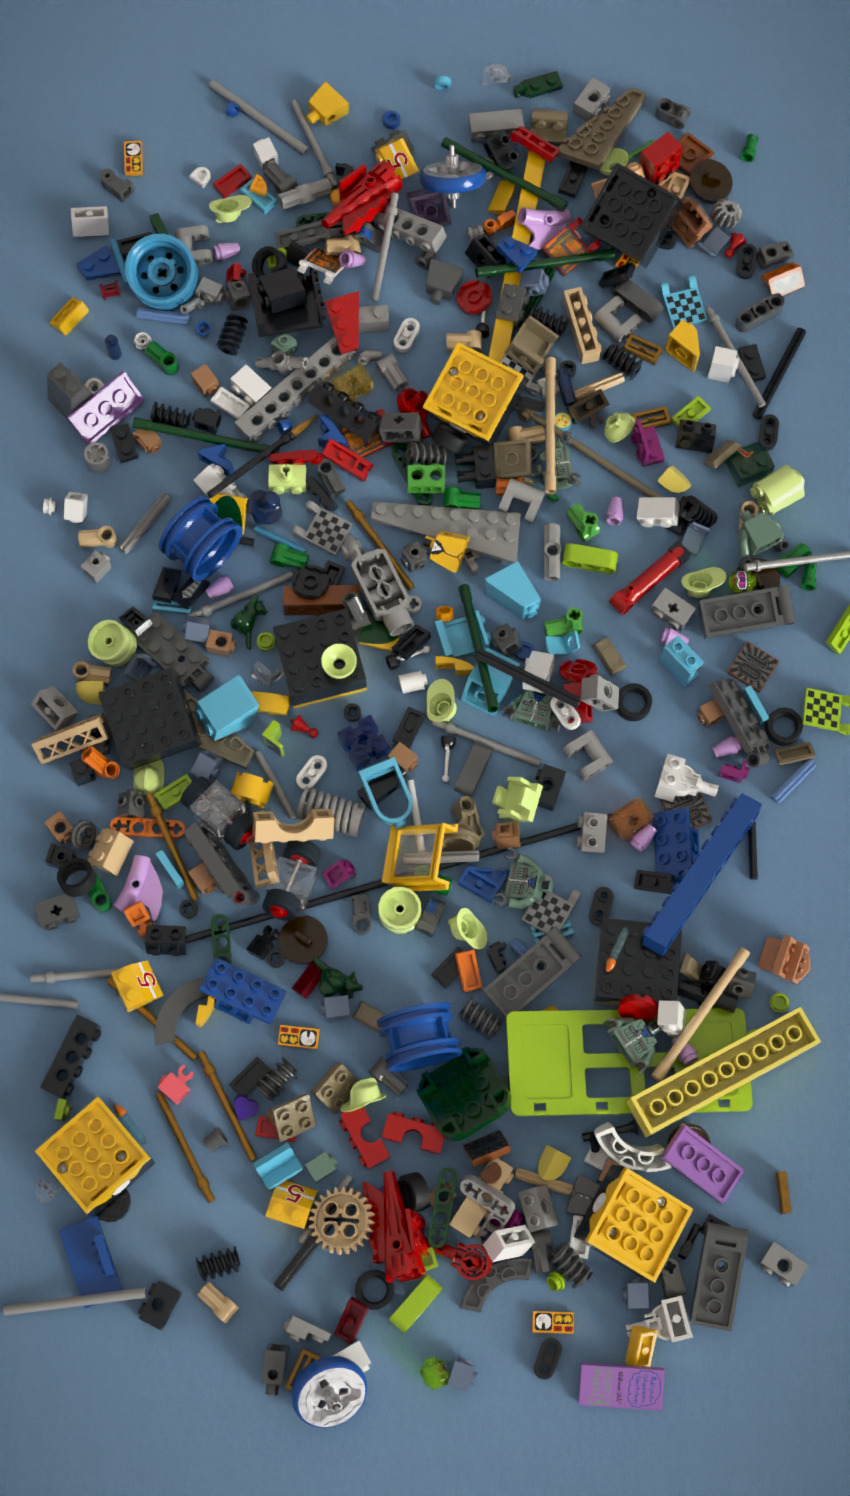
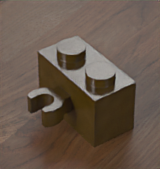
(588, 407)

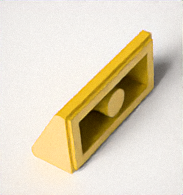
(502, 197)
(69, 316)
(641, 1346)

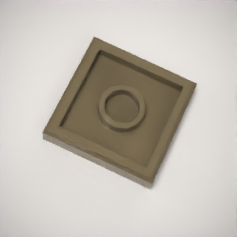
(512, 459)

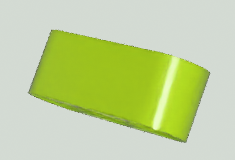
(590, 558)
(415, 1304)

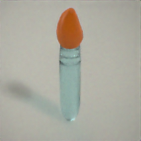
(616, 949)
(121, 1112)

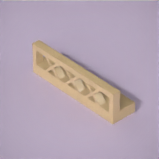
(67, 732)
(269, 866)

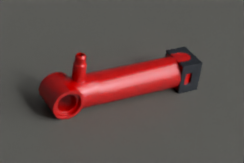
(626, 598)

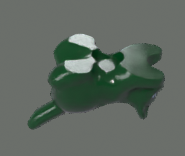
(245, 619)
(335, 981)

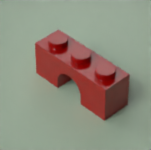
(397, 1126)
(371, 1153)

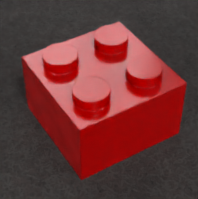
(661, 158)

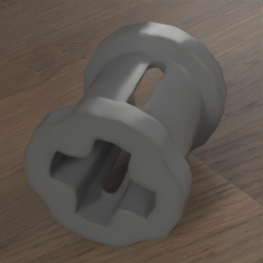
(424, 259)

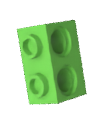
(426, 483)

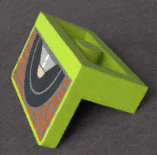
(271, 737)

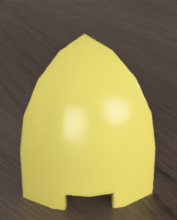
(674, 480)
(89, 691)
(552, 1163)

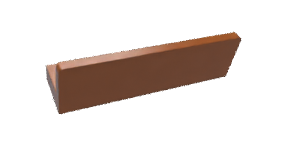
(329, 602)

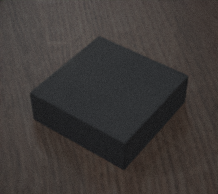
(296, 253)

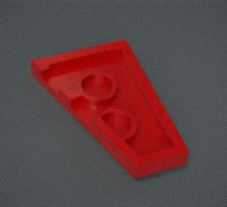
(345, 321)

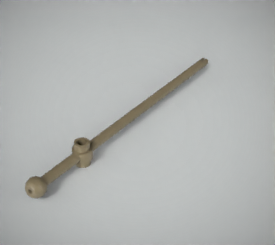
(527, 414)

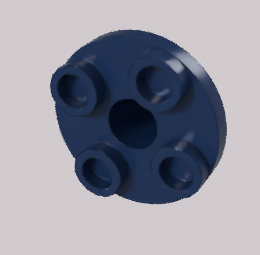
(264, 507)

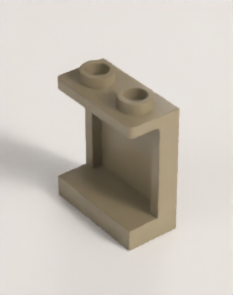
(531, 344)

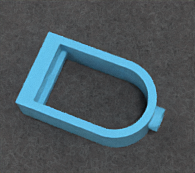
(377, 771)

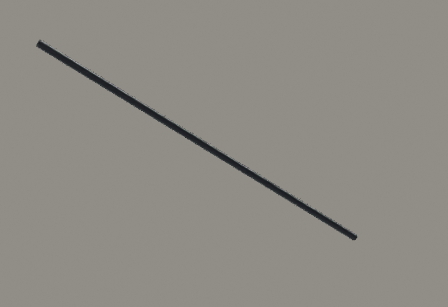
(378, 884)

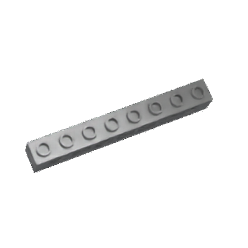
(285, 389)

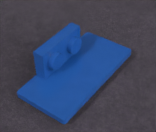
(674, 842)
(241, 993)
(90, 1258)

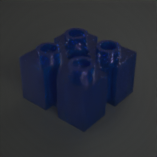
(359, 753)

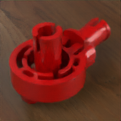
(414, 404)
(468, 1259)

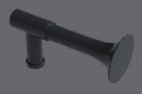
(590, 1136)

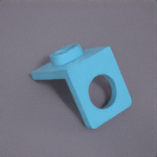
(561, 645)

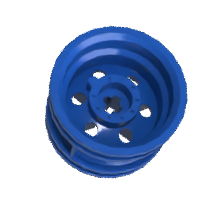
(200, 538)
(419, 1037)

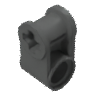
(673, 113)
(672, 1282)

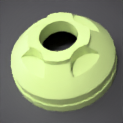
(616, 156)
(618, 426)
(338, 652)

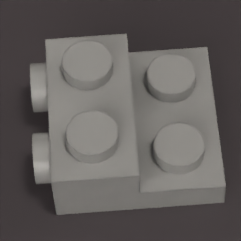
(301, 1329)

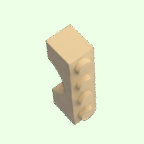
(317, 826)

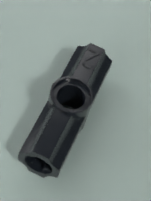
(699, 992)

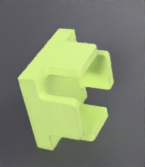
(518, 800)

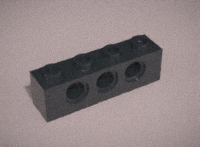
(320, 399)
(79, 1027)

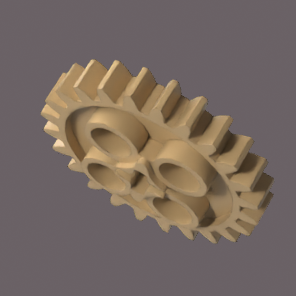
(339, 1239)

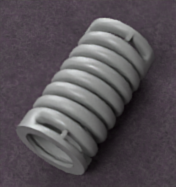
(342, 822)

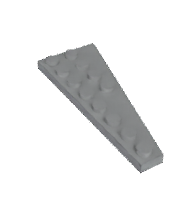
(489, 531)

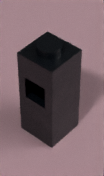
(381, 787)

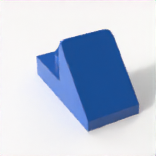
(329, 431)
(215, 455)

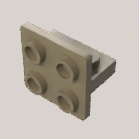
(549, 125)
(335, 1087)
(292, 1117)

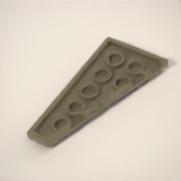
(600, 134)
(229, 748)

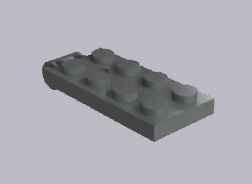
(167, 645)
(742, 721)

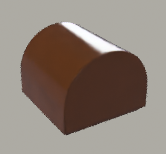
(491, 1173)

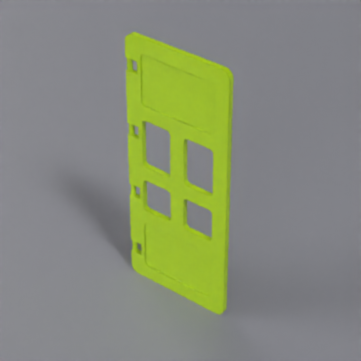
(550, 1061)

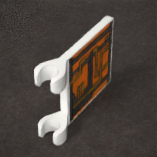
(320, 261)

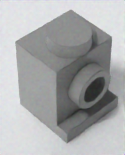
(210, 291)

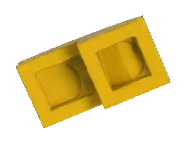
(460, 667)
(272, 703)
(204, 1012)

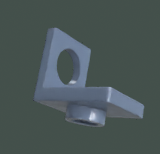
(715, 242)
(693, 537)

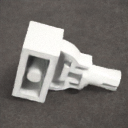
(681, 780)
(668, 1319)

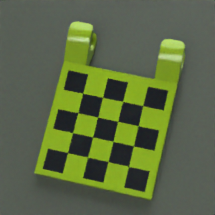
(824, 710)

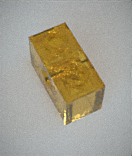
(354, 382)

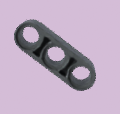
(638, 300)
(765, 306)
(473, 769)

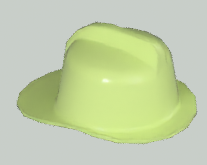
(229, 208)
(700, 583)
(441, 701)
(149, 778)
(469, 929)
(363, 1093)

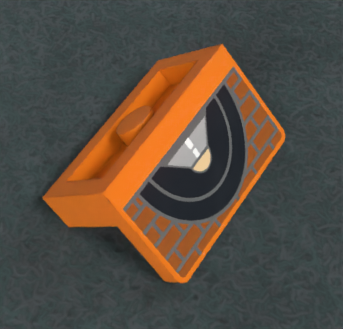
(784, 279)

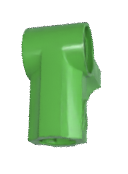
(585, 523)
(566, 624)

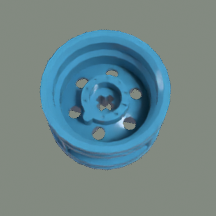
(158, 246)

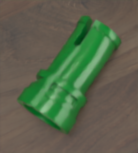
(748, 151)
(809, 580)

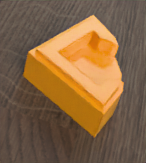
(258, 186)

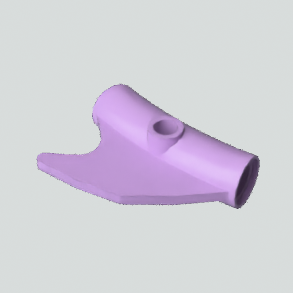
(543, 224)
(149, 887)

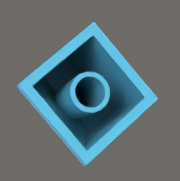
(513, 591)
(501, 682)
(227, 709)

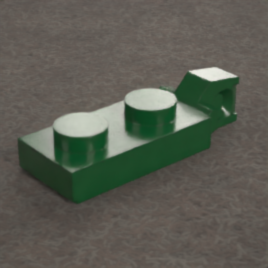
(538, 85)

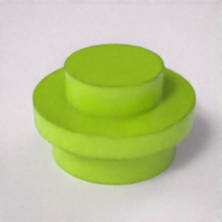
(265, 641)
(779, 1002)
(555, 1281)

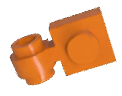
(503, 222)
(138, 915)

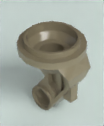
(469, 826)

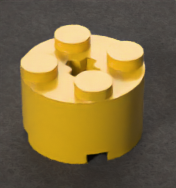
(252, 789)

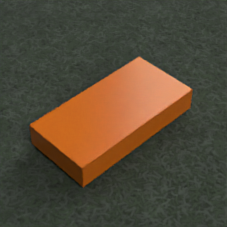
(468, 970)

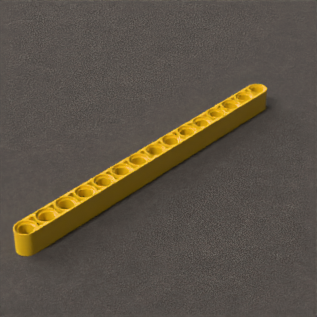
(504, 329)

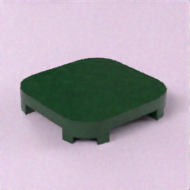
(464, 1094)

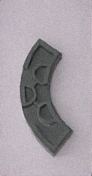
(173, 1008)
(500, 1273)

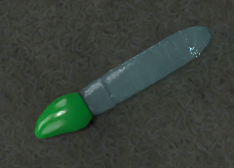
(553, 497)

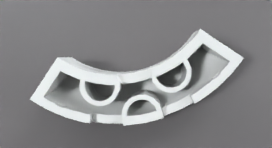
(628, 1155)

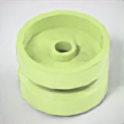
(112, 643)
(402, 921)

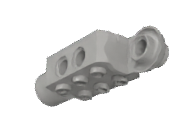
(379, 585)

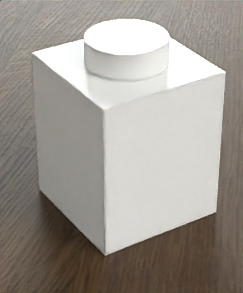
(265, 152)
(75, 507)

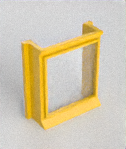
(415, 857)

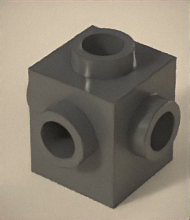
(237, 295)
(413, 561)
(506, 639)
(131, 804)
(742, 983)

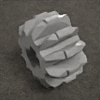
(726, 213)

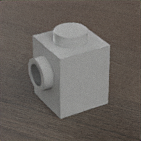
(96, 566)

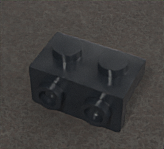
(696, 436)
(165, 940)

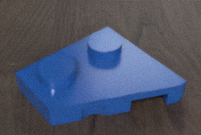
(516, 252)
(99, 264)
(483, 882)

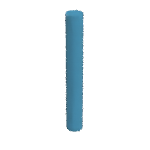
(118, 256)
(278, 539)

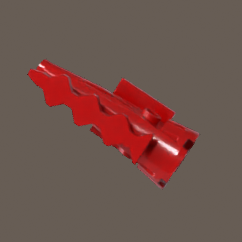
(363, 196)
(397, 1232)

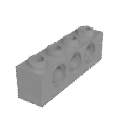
(413, 230)

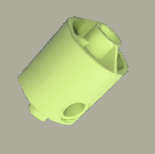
(778, 490)

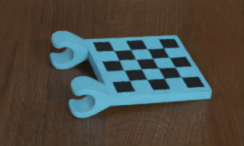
(684, 304)

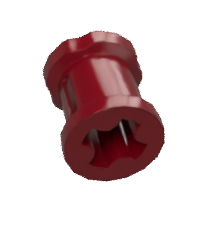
(110, 290)

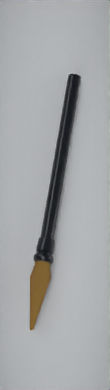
(283, 440)

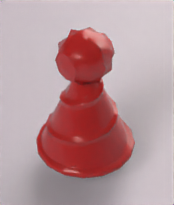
(735, 242)
(301, 726)

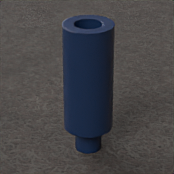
(113, 347)
(565, 387)

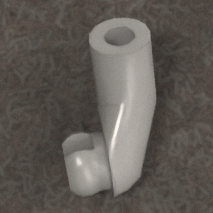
(192, 304)
(367, 355)

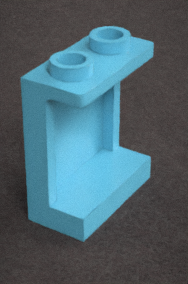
(456, 637)
(681, 661)

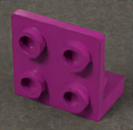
(647, 444)

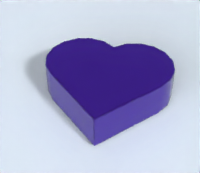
(245, 1107)

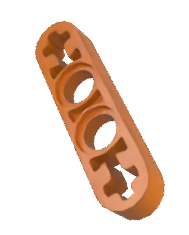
(148, 825)

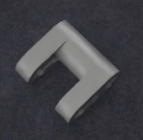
(196, 234)
(612, 325)
(524, 493)
(595, 750)

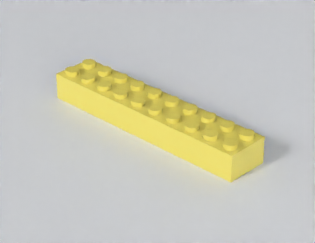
(723, 1072)

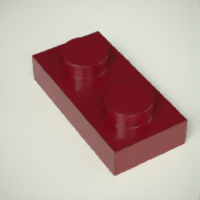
(308, 980)
(351, 1320)

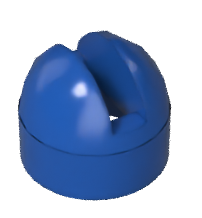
(232, 109)
(199, 327)
(284, 425)

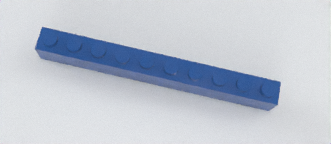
(701, 875)

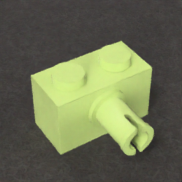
(287, 478)

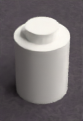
(412, 681)

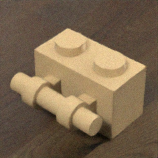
(110, 851)

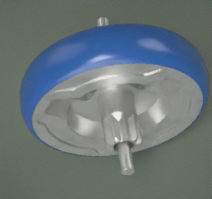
(452, 176)
(322, 1382)

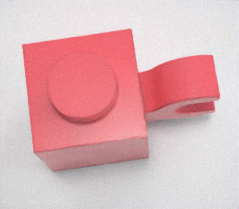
(175, 1087)

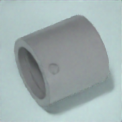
(97, 457)

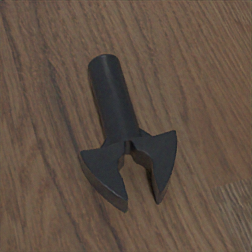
(688, 1245)

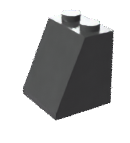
(65, 390)

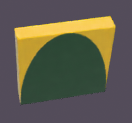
(231, 507)
(377, 636)

